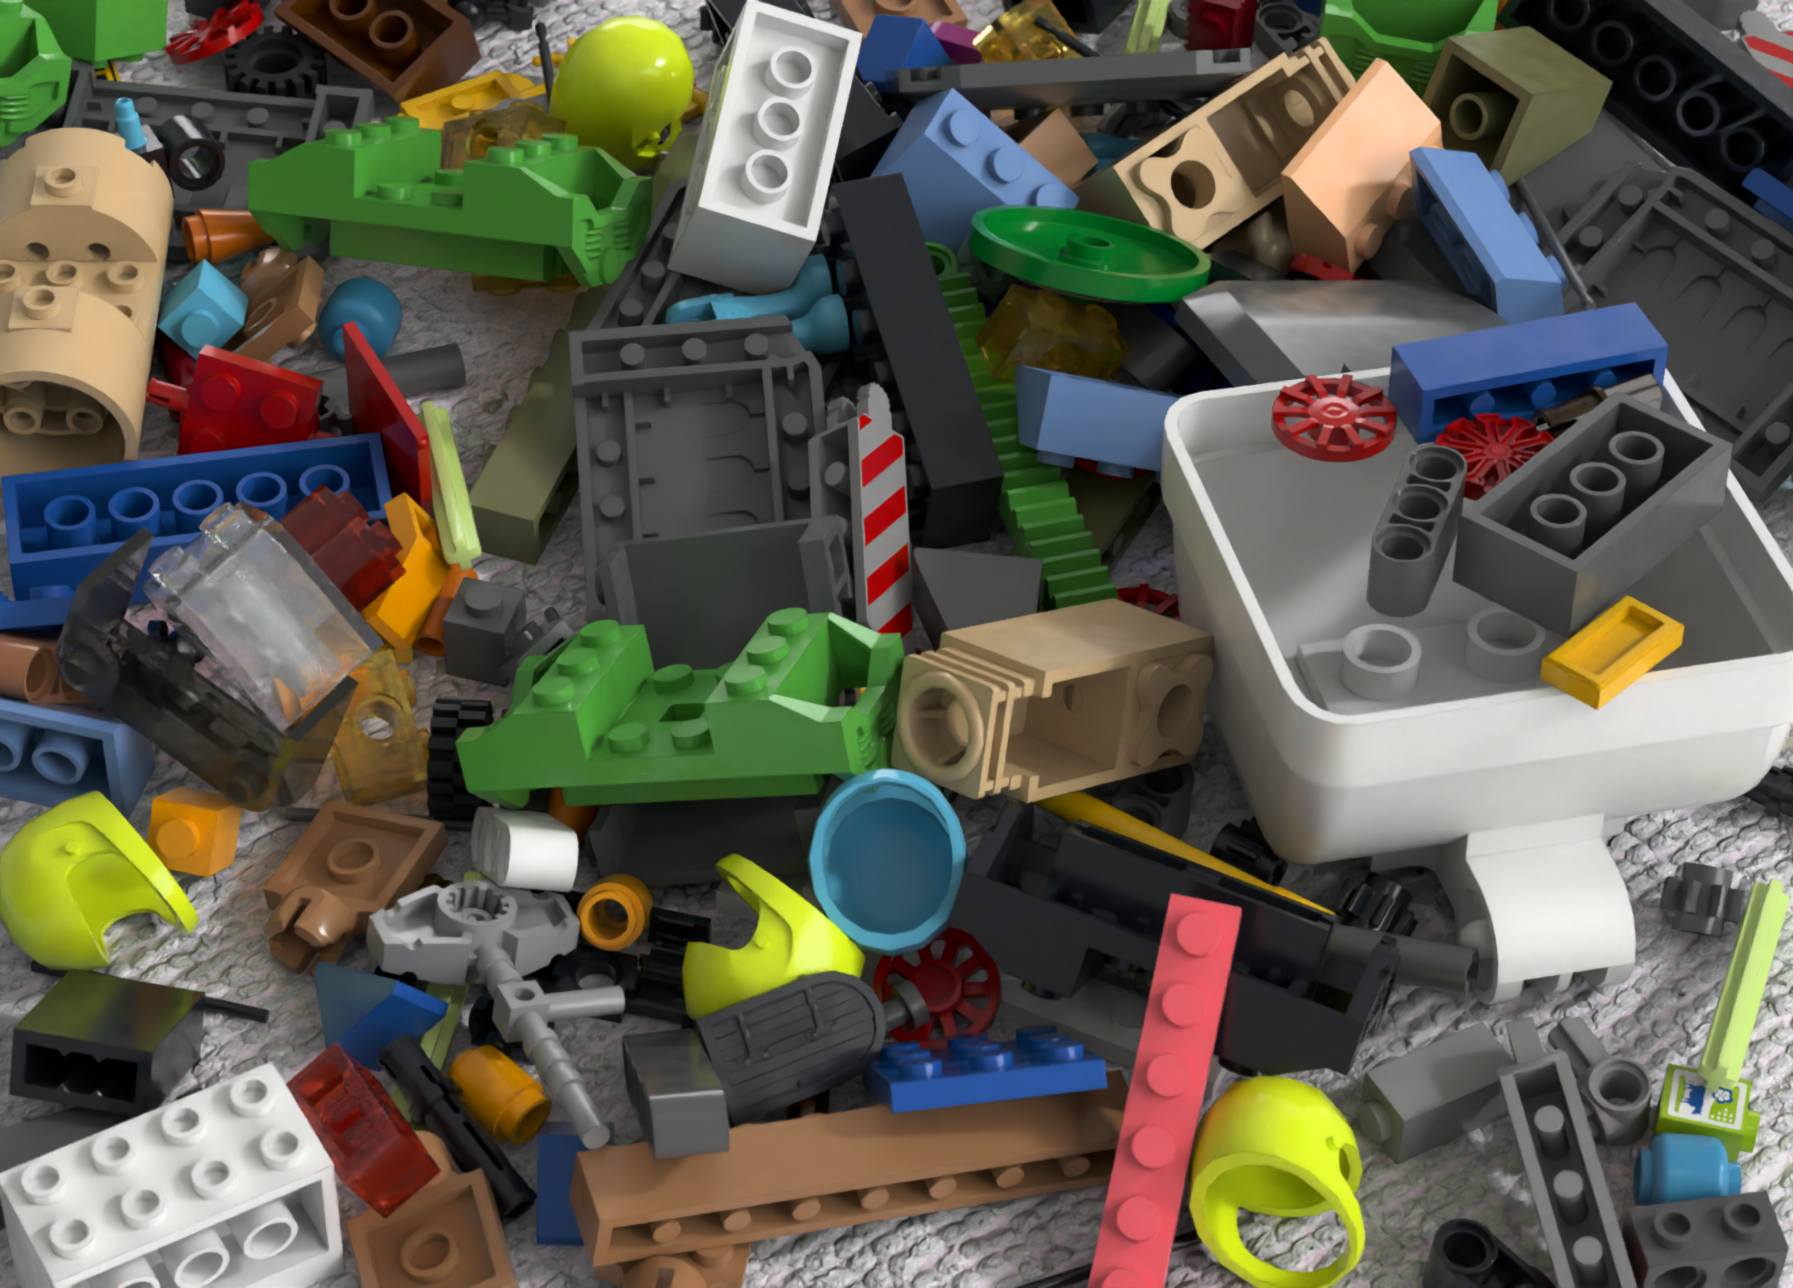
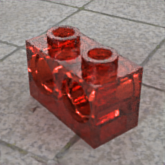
(362, 1130)

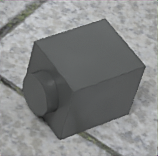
(478, 628)

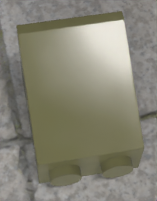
(1513, 98)

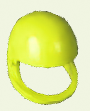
(624, 89)
(75, 877)
(788, 943)
(1280, 1155)

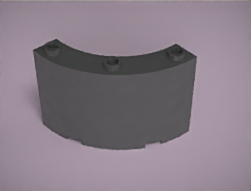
(700, 608)

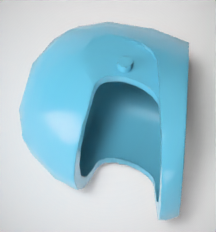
(887, 861)

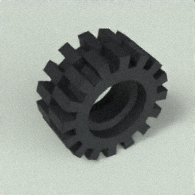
(275, 65)
(445, 779)

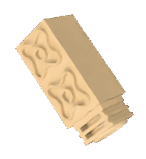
(1225, 152)
(1054, 701)

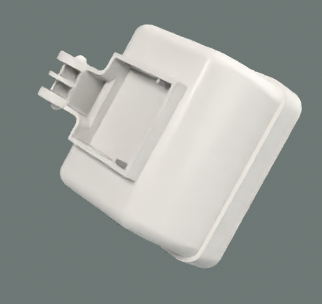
(1435, 726)

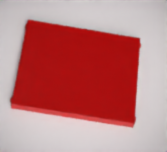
(383, 409)

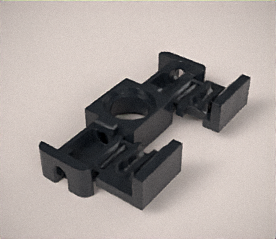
(653, 990)

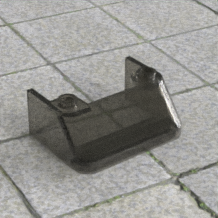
(181, 707)

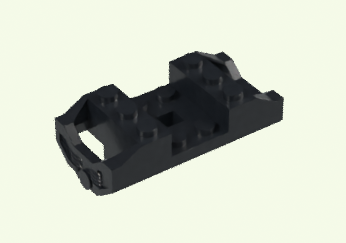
(1106, 900)

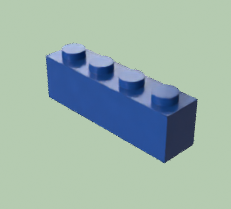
(1520, 366)

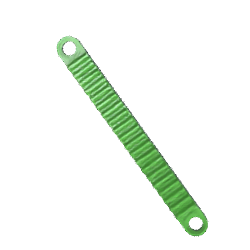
(1032, 495)

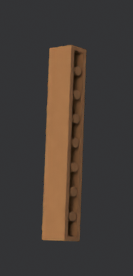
(843, 1172)

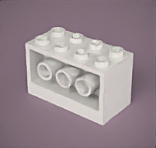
(765, 150)
(182, 1198)

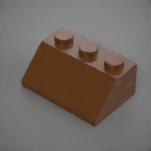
(390, 44)

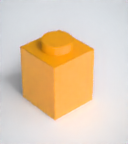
(194, 831)

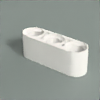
(524, 849)

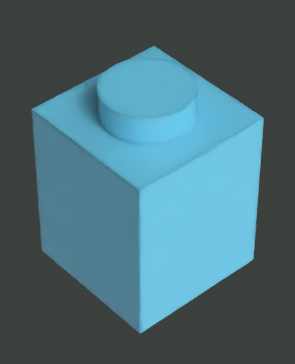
(203, 310)

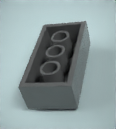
(1591, 513)

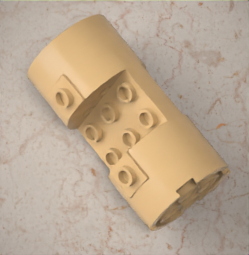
(77, 298)

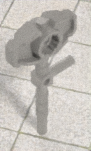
(494, 939)

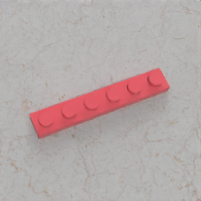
(1165, 1094)

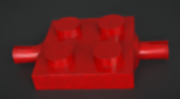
(241, 404)

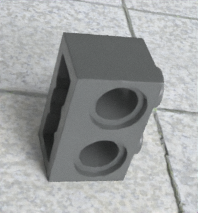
(1706, 1243)

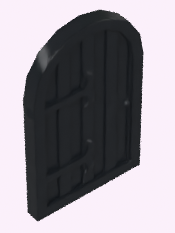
(792, 1041)

